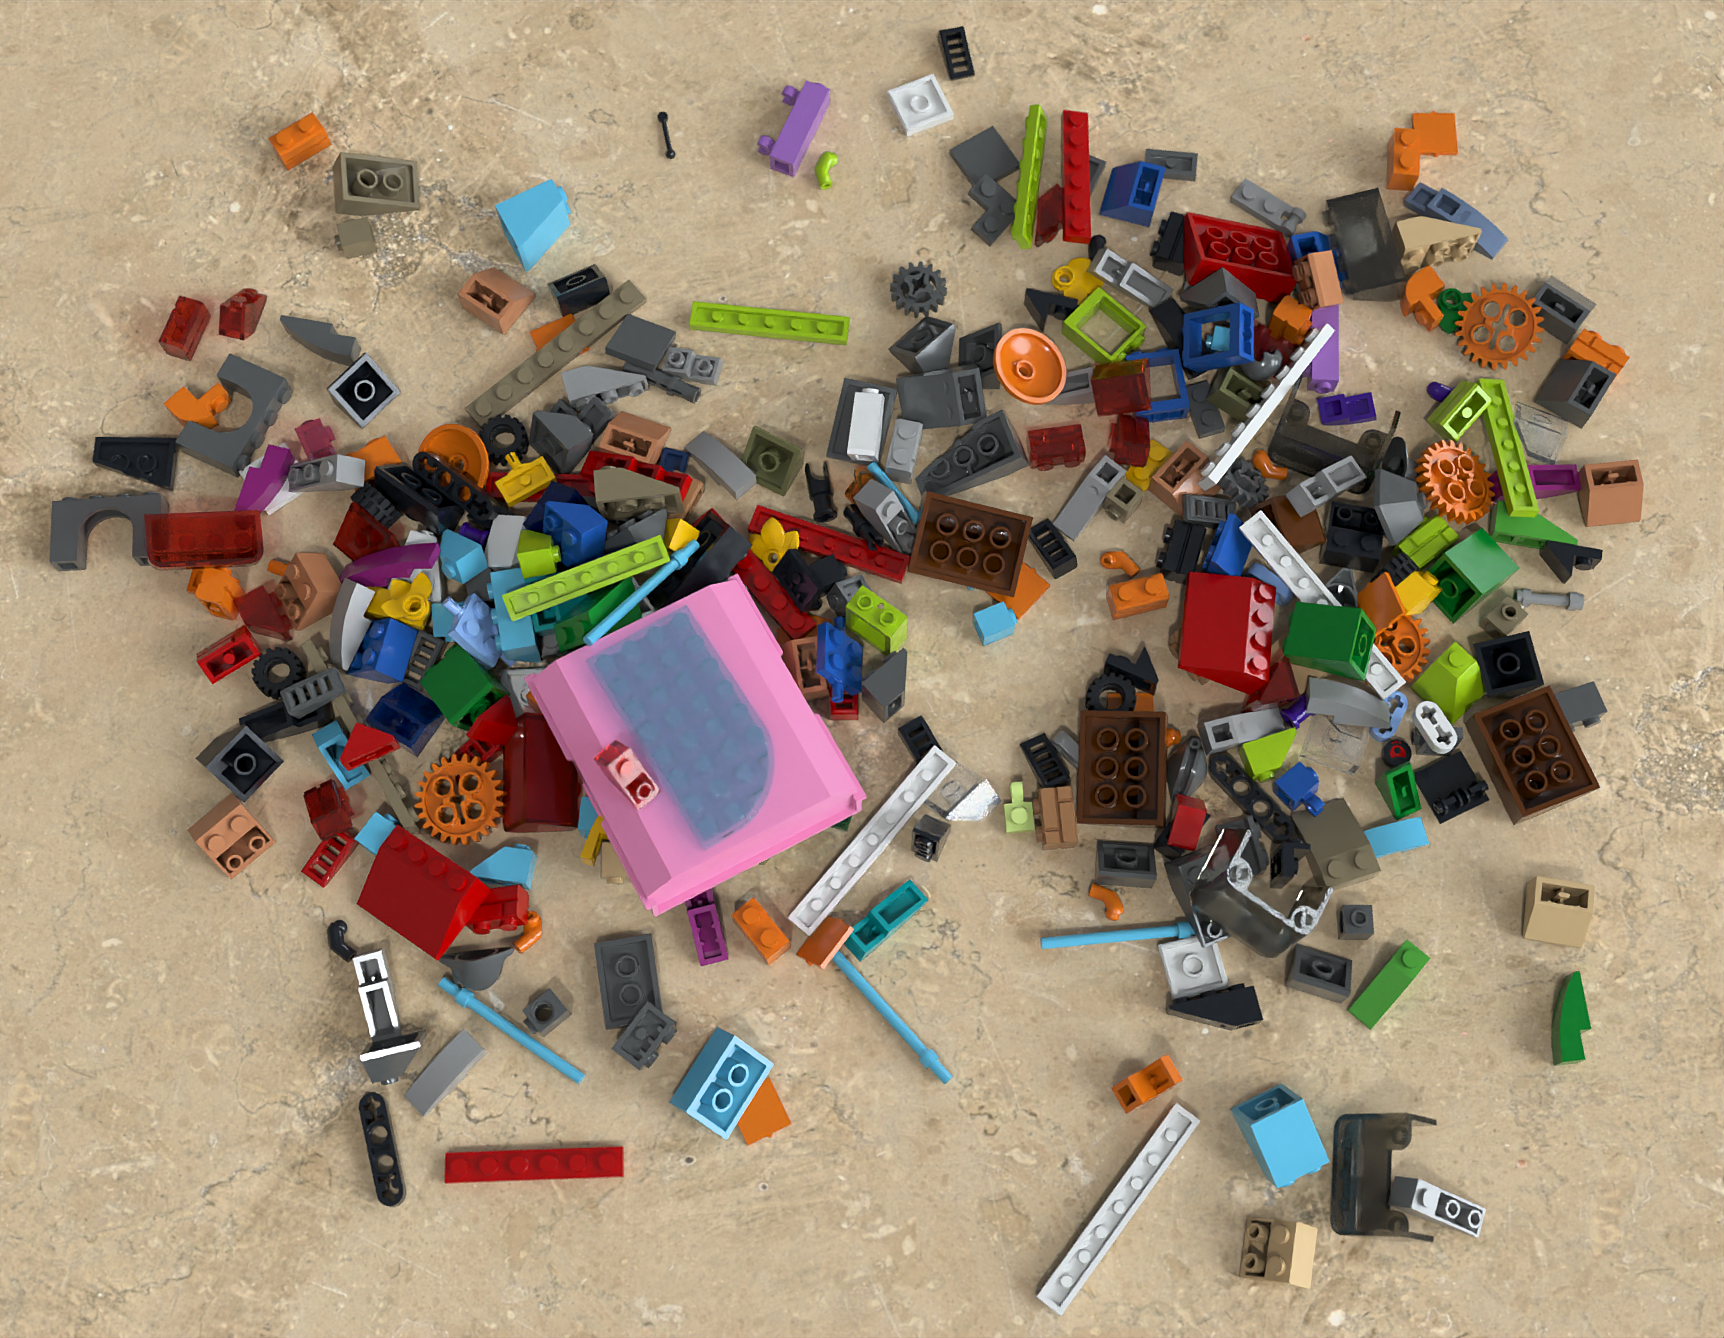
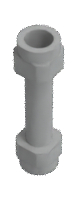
(1571, 601)

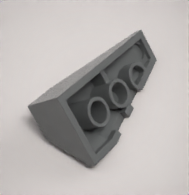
(978, 458)

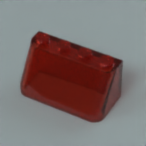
(203, 539)
(538, 780)

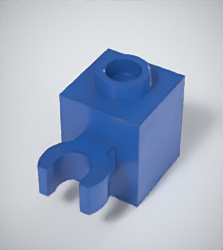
(1298, 788)

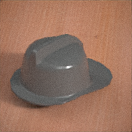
(1398, 462)

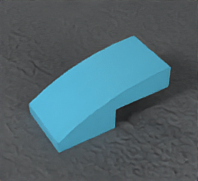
(1397, 837)

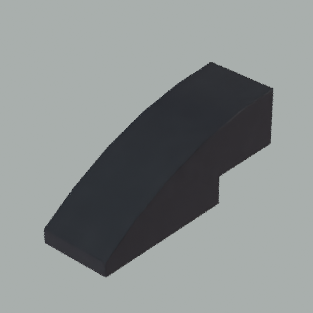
(1170, 320)
(276, 723)

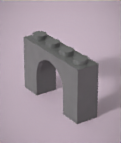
(234, 449)
(75, 519)

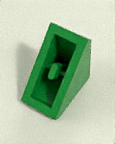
(1399, 790)

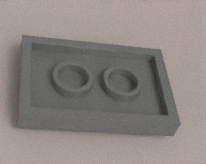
(841, 428)
(627, 978)

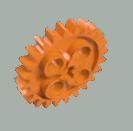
(1523, 335)
(1454, 482)
(1407, 633)
(435, 803)

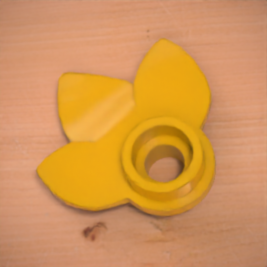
(1079, 283)
(773, 541)
(407, 597)

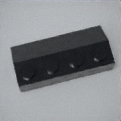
(711, 564)

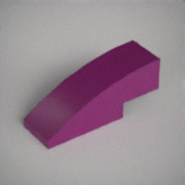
(1546, 481)
(265, 483)

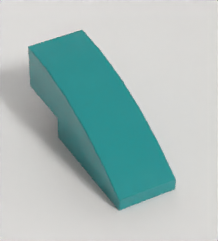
(885, 920)

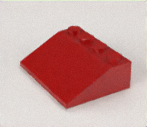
(1246, 251)
(1227, 630)
(420, 892)

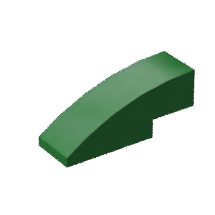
(1569, 1022)

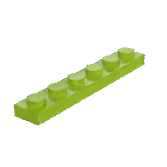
(1030, 176)
(769, 323)
(1508, 451)
(586, 578)

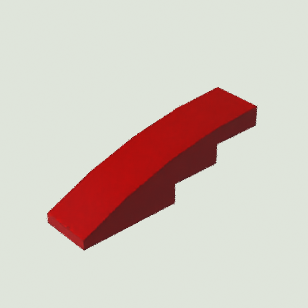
(597, 460)

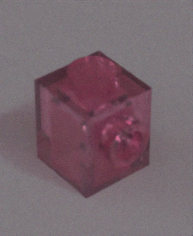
(316, 439)

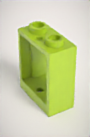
(1102, 301)
(880, 628)

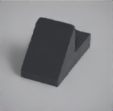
(1042, 304)
(1563, 556)
(1140, 674)

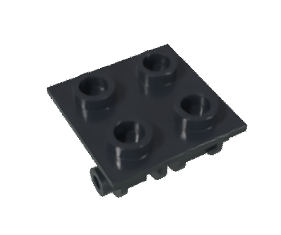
(1451, 787)

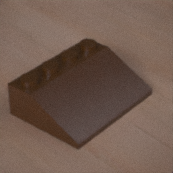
(969, 543)
(1531, 754)
(1122, 769)

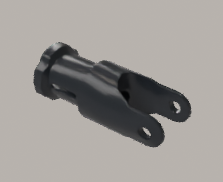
(821, 495)

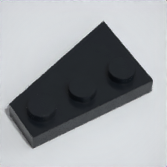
(140, 458)

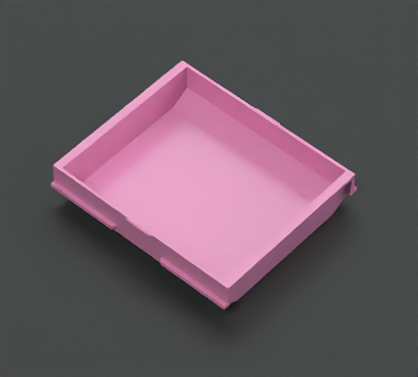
(657, 849)

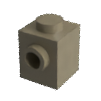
(355, 238)
(1122, 500)
(1504, 618)

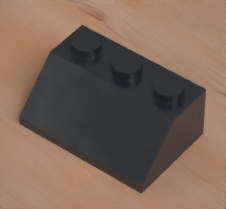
(417, 498)

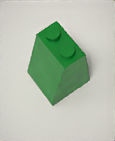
(1470, 574)
(591, 611)
(1330, 639)
(462, 687)

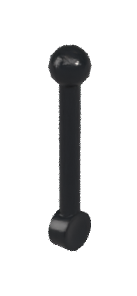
(663, 118)

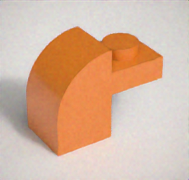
(1419, 296)
(186, 407)
(1147, 1084)

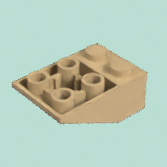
(1432, 242)

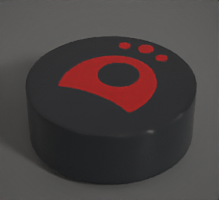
(1396, 753)

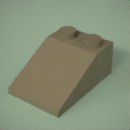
(374, 185)
(629, 494)
(1339, 847)

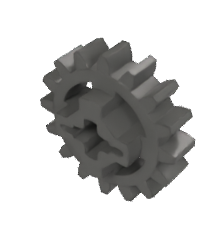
(924, 298)
(1244, 484)

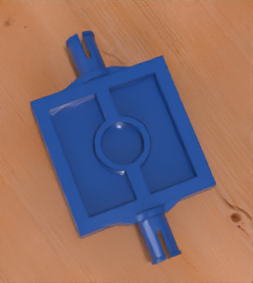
(839, 659)

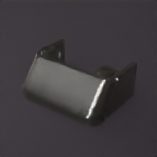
(1312, 450)
(1225, 901)
(1363, 1175)

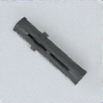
(670, 384)

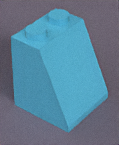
(534, 221)
(1281, 1135)

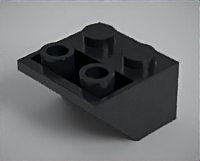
(1352, 538)

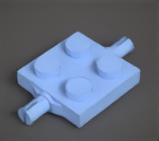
(475, 630)

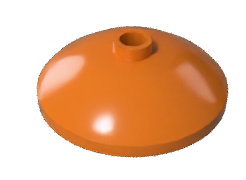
(1036, 359)
(458, 444)

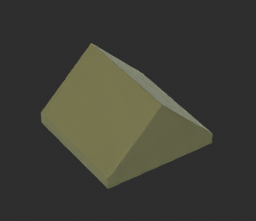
(772, 460)

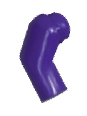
(1438, 391)

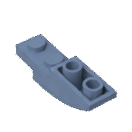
(1450, 208)

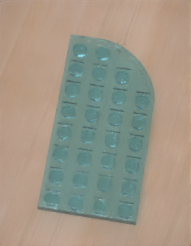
(690, 724)

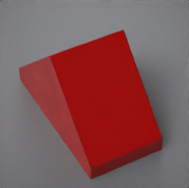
(495, 724)
(366, 745)
(1186, 822)

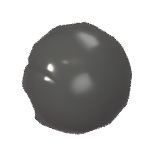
(1264, 369)

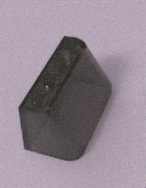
(1364, 247)

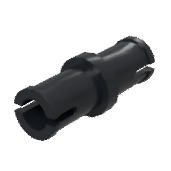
(863, 528)

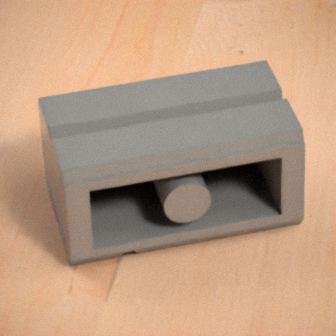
(903, 451)

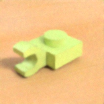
(1018, 814)

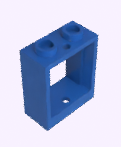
(1241, 337)
(1166, 409)

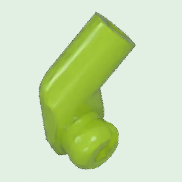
(822, 167)

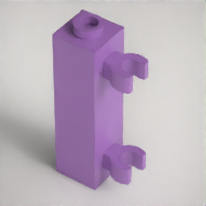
(799, 129)
(1324, 368)

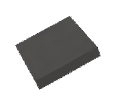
(983, 155)
(640, 342)

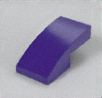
(1347, 410)

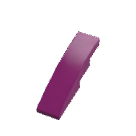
(396, 562)
(706, 928)

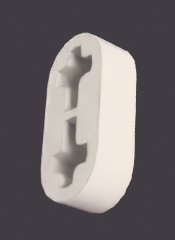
(1434, 727)

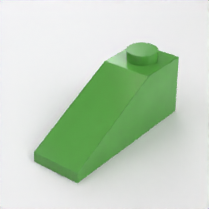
(1524, 531)
(1388, 984)

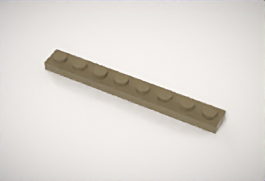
(556, 354)
(380, 769)

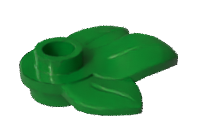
(1451, 311)

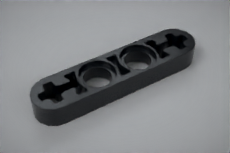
(454, 489)
(1254, 796)
(386, 1148)

